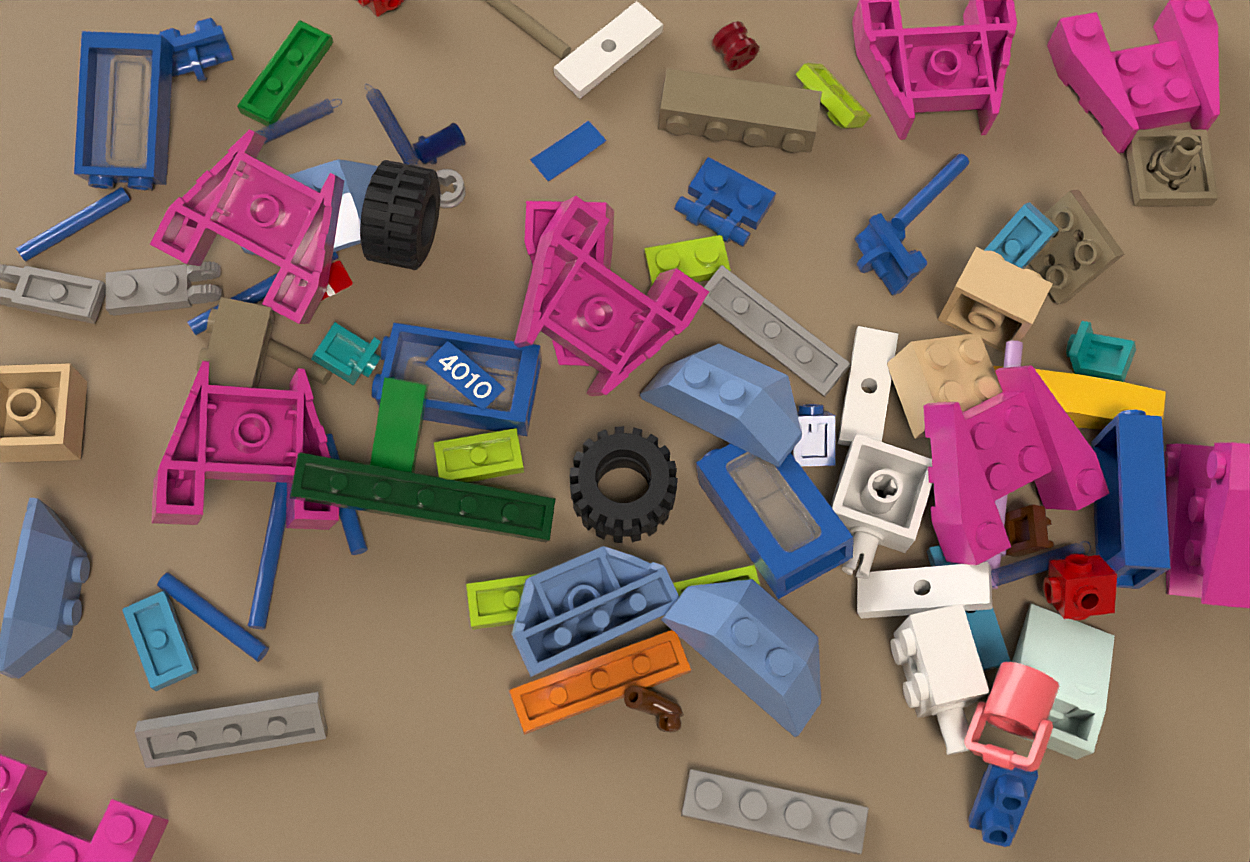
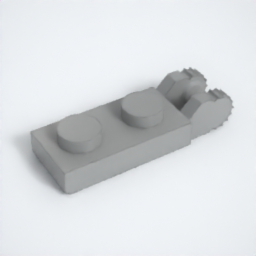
(160, 288)
(52, 293)

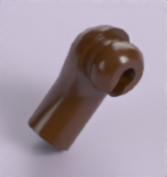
(656, 705)

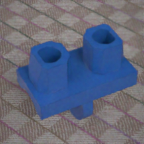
(198, 49)
(887, 256)
(1001, 803)

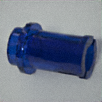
(439, 144)

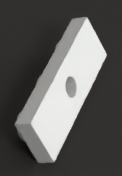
(608, 49)
(864, 411)
(899, 590)

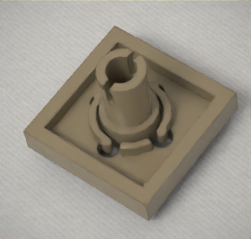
(1178, 160)
(1091, 248)

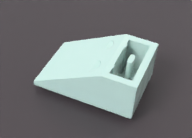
(1081, 664)

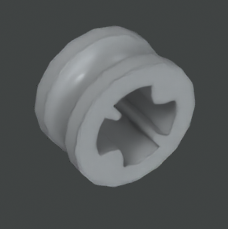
(446, 177)

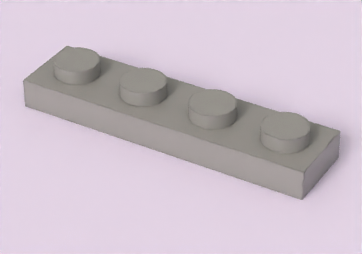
(774, 331)
(231, 730)
(775, 812)

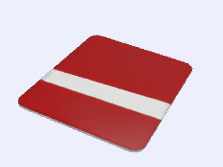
(338, 280)

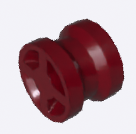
(735, 45)

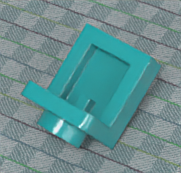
(346, 354)
(1099, 354)

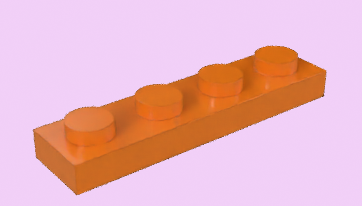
(599, 681)

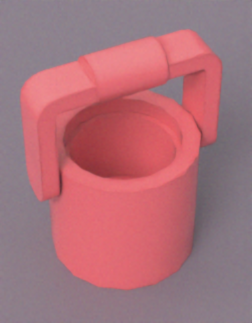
(1020, 706)

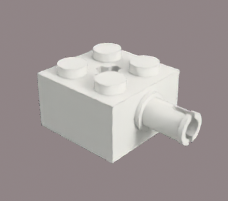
(878, 520)
(940, 669)

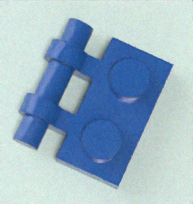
(730, 193)

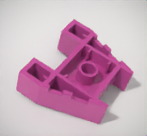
(936, 65)
(1145, 83)
(266, 216)
(595, 309)
(242, 438)
(997, 450)
(1209, 522)
(122, 835)

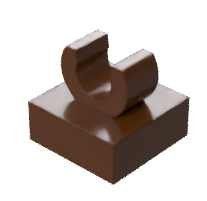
(1027, 530)

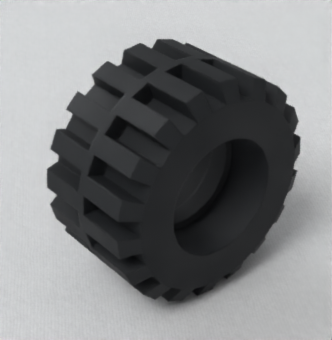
(400, 214)
(630, 452)

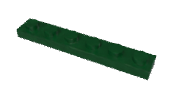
(422, 497)

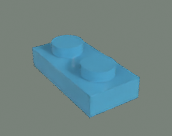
(1023, 236)
(159, 641)

